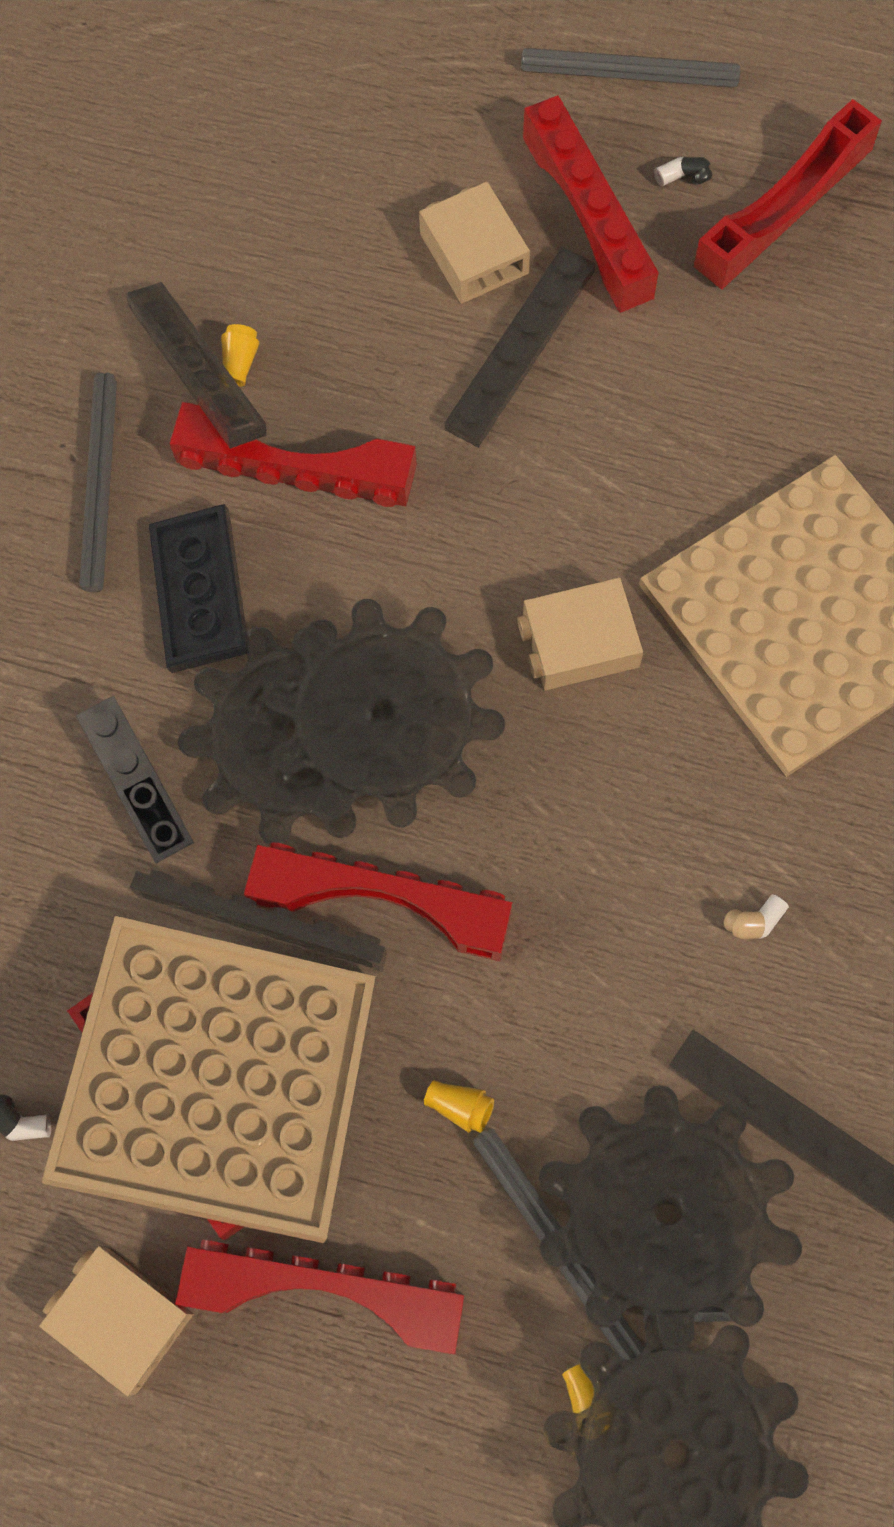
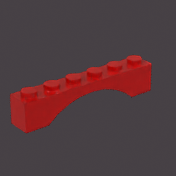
(747, 233)
(618, 250)
(371, 471)
(292, 881)
(225, 1281)

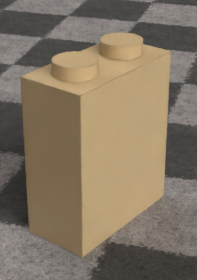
(474, 242)
(580, 634)
(114, 1319)

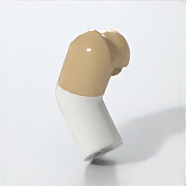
(756, 923)

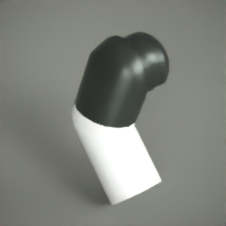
(682, 166)
(16, 1127)

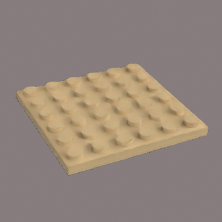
(792, 612)
(213, 1081)

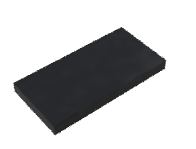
(198, 589)

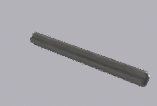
(630, 67)
(98, 483)
(542, 1223)

